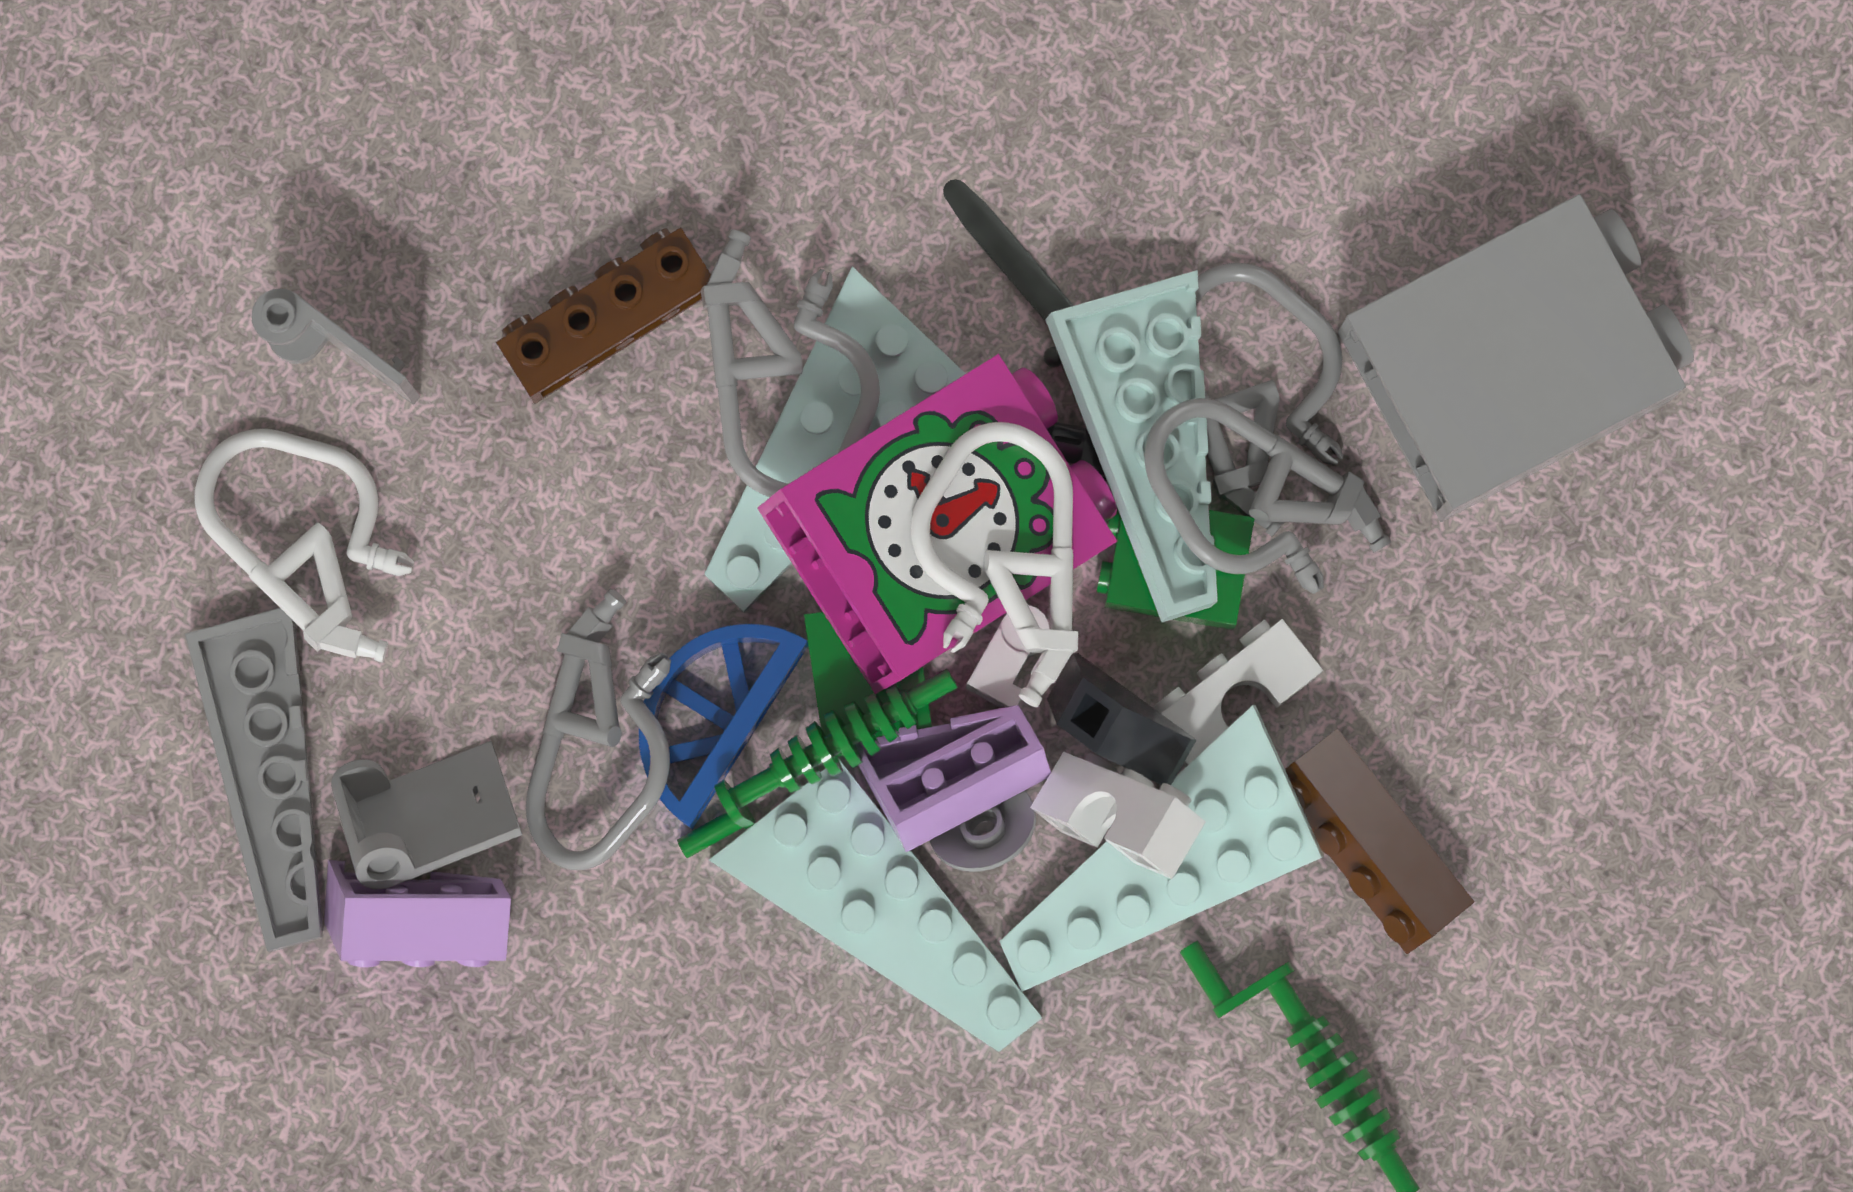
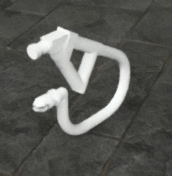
(328, 629)
(1054, 643)

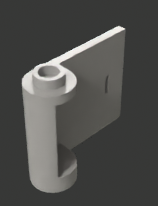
(300, 332)
(424, 816)

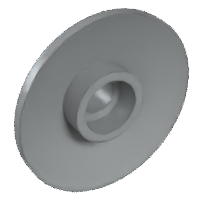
(1011, 830)

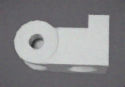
(1002, 664)

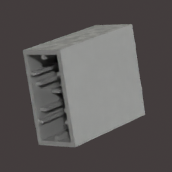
(1516, 354)

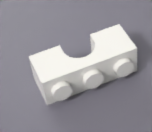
(1270, 661)
(1144, 822)

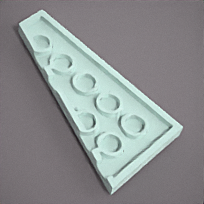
(1127, 367)
(818, 420)
(1249, 838)
(847, 877)

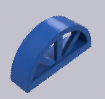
(750, 707)

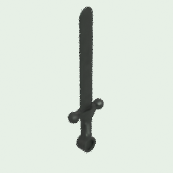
(1007, 255)

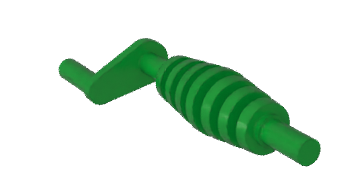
(824, 749)
(1307, 1030)

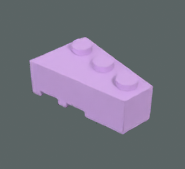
(953, 771)
(417, 920)

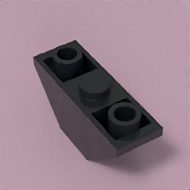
(1117, 722)

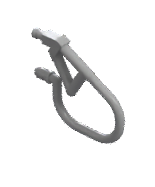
(717, 298)
(1236, 483)
(1345, 501)
(579, 645)

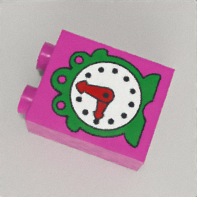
(854, 512)

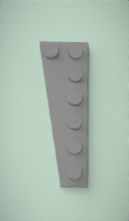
(258, 732)

